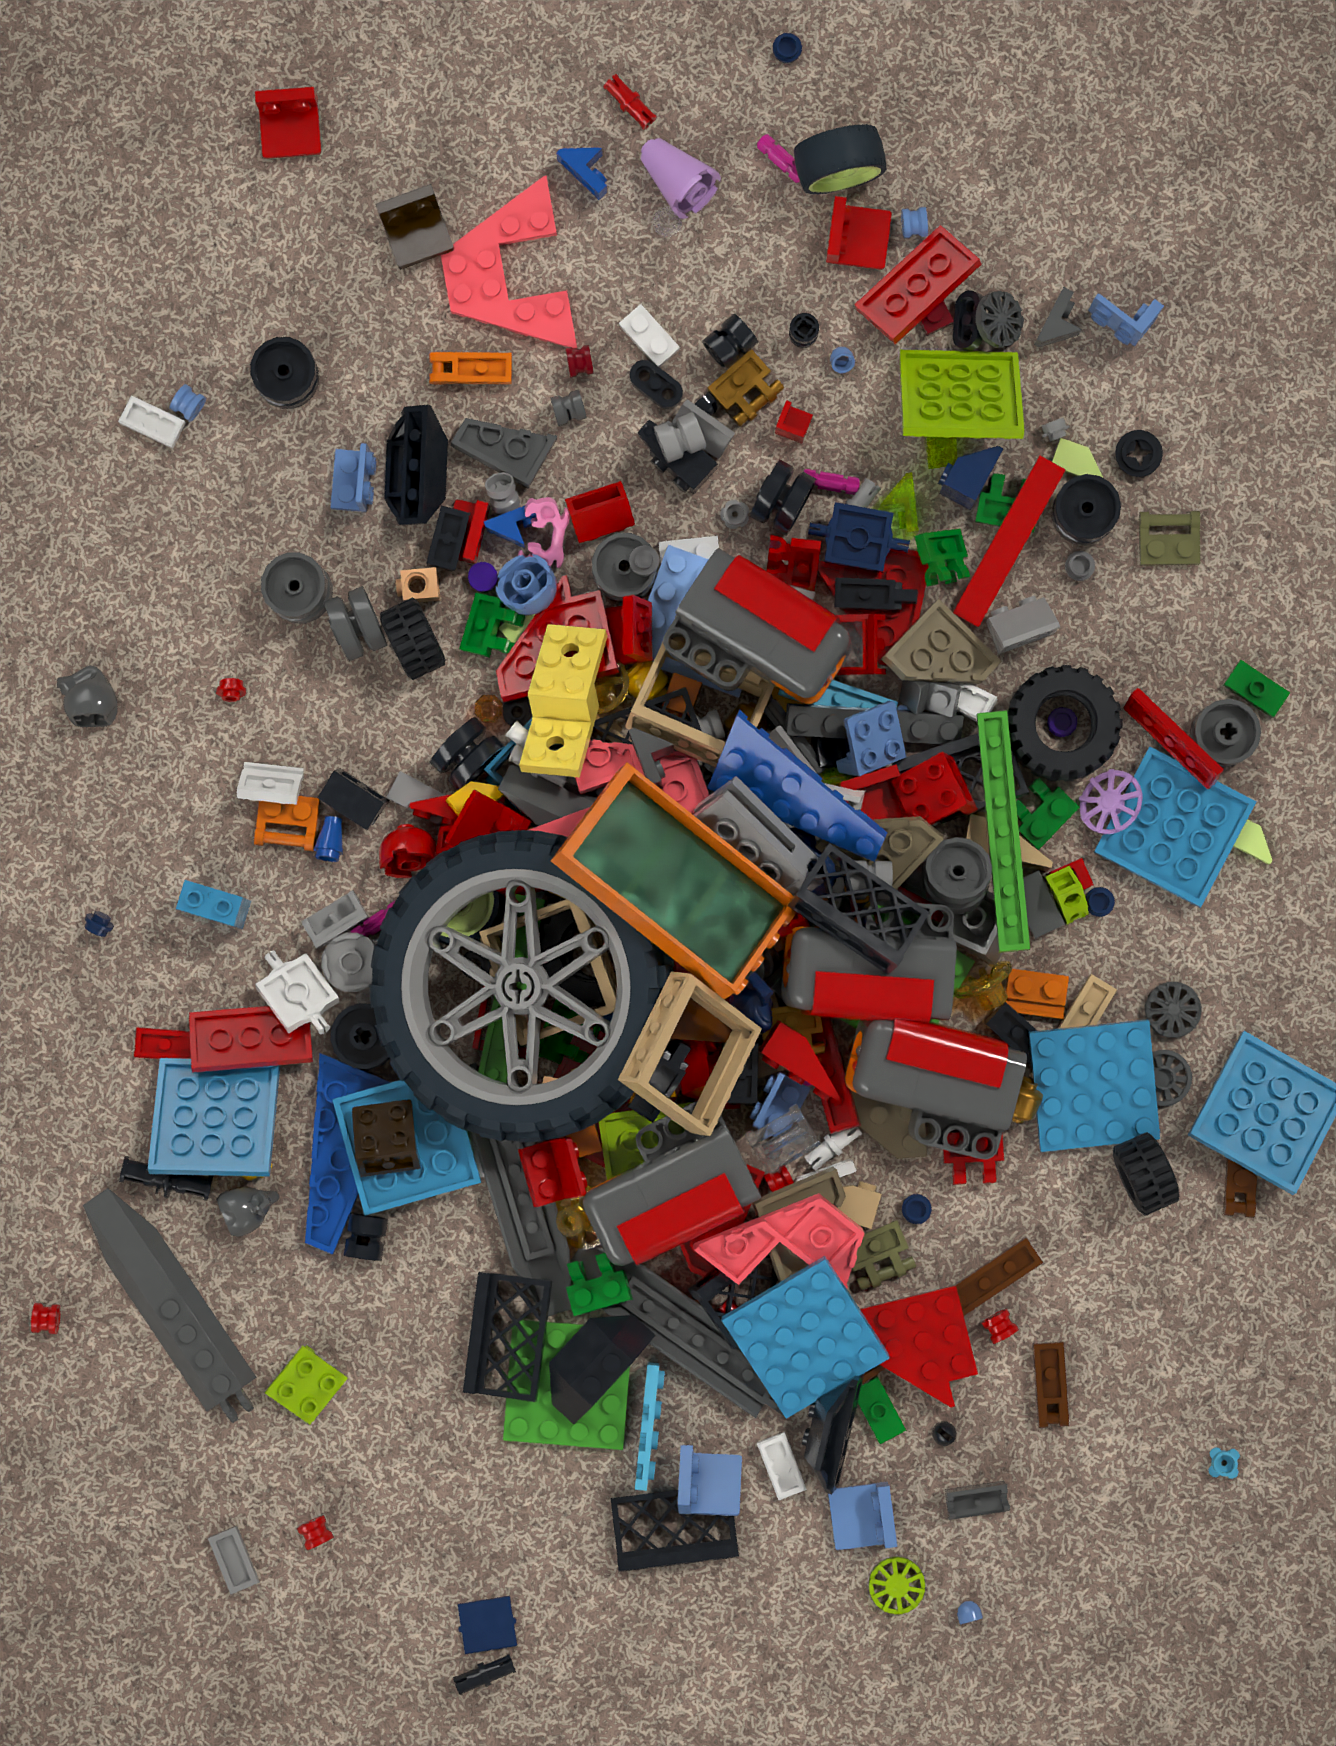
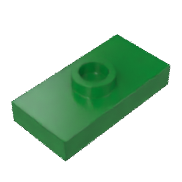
(1256, 688)
(879, 1411)

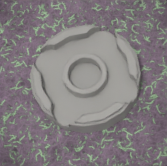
(347, 970)

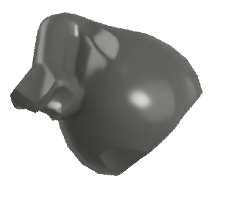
(88, 698)
(245, 1208)

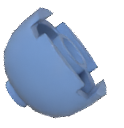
(526, 585)

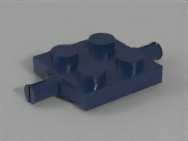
(858, 537)

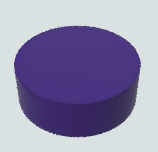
(482, 577)
(1062, 722)

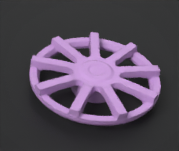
(1110, 801)

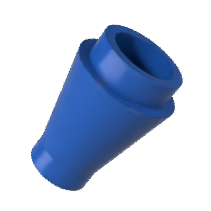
(329, 843)

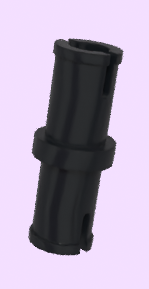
(484, 1674)

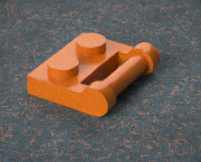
(302, 814)

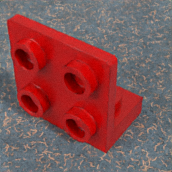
(289, 122)
(858, 235)
(631, 630)
(934, 789)
(483, 816)
(553, 1171)

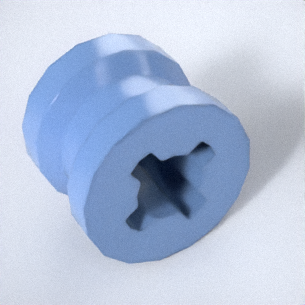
(914, 222)
(187, 402)

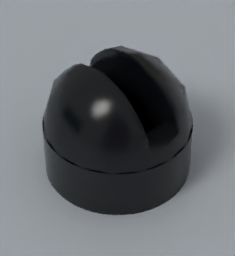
(707, 403)
(948, 1428)

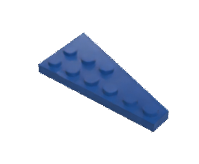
(794, 790)
(331, 1177)

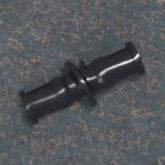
(189, 1184)

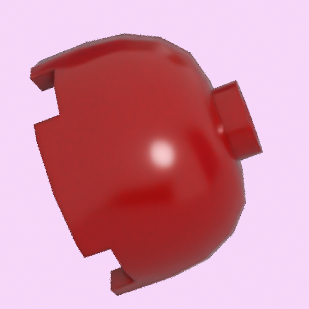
(406, 851)

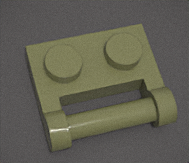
(1169, 548)

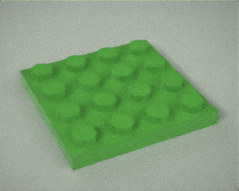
(540, 1421)

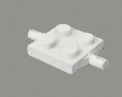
(297, 992)

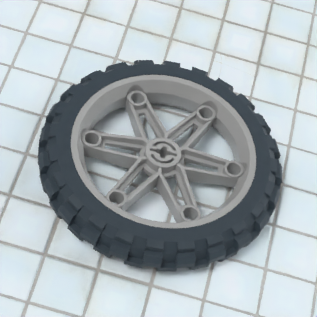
(414, 1038)

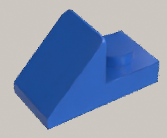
(578, 163)
(507, 525)

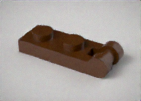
(1241, 1181)
(1050, 1383)

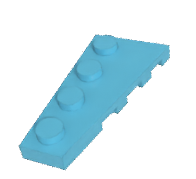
(648, 1437)

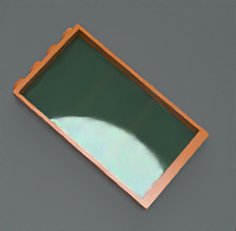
(676, 881)

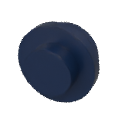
(787, 48)
(1100, 901)
(98, 923)
(916, 1209)

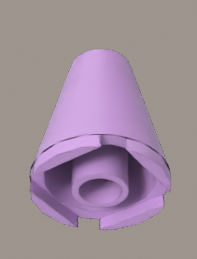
(679, 176)

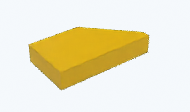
(458, 799)

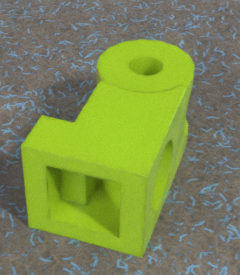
(1068, 894)

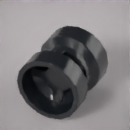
(802, 335)

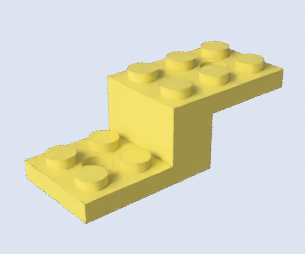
(563, 700)

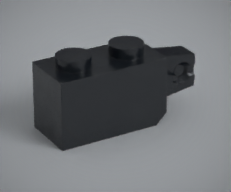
(689, 471)

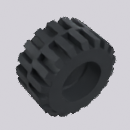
(412, 638)
(1146, 1173)

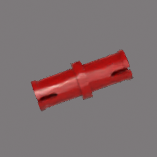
(630, 101)

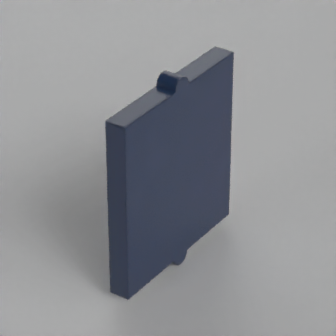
(487, 1624)

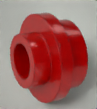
(231, 689)

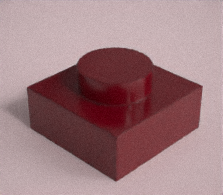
(937, 319)

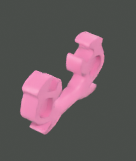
(547, 511)

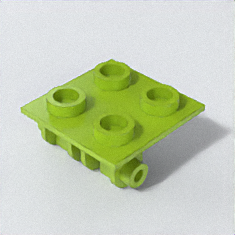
(306, 1384)

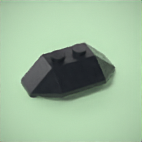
(416, 466)
(594, 1362)
(830, 1431)

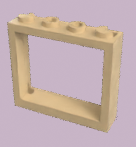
(683, 737)
(601, 965)
(656, 1035)

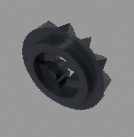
(1146, 442)

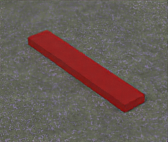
(1009, 541)

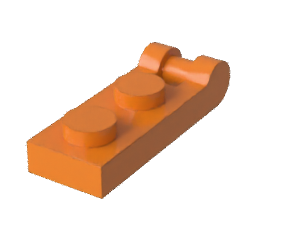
(471, 368)

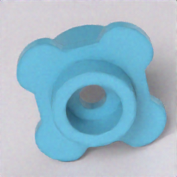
(1230, 1469)

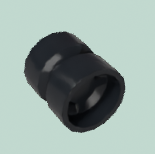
(730, 341)
(367, 1226)

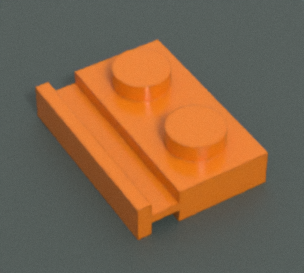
(1037, 993)

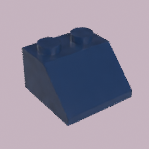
(968, 475)

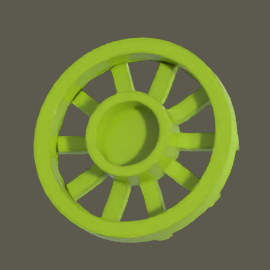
(896, 1585)

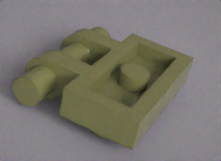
(878, 1245)

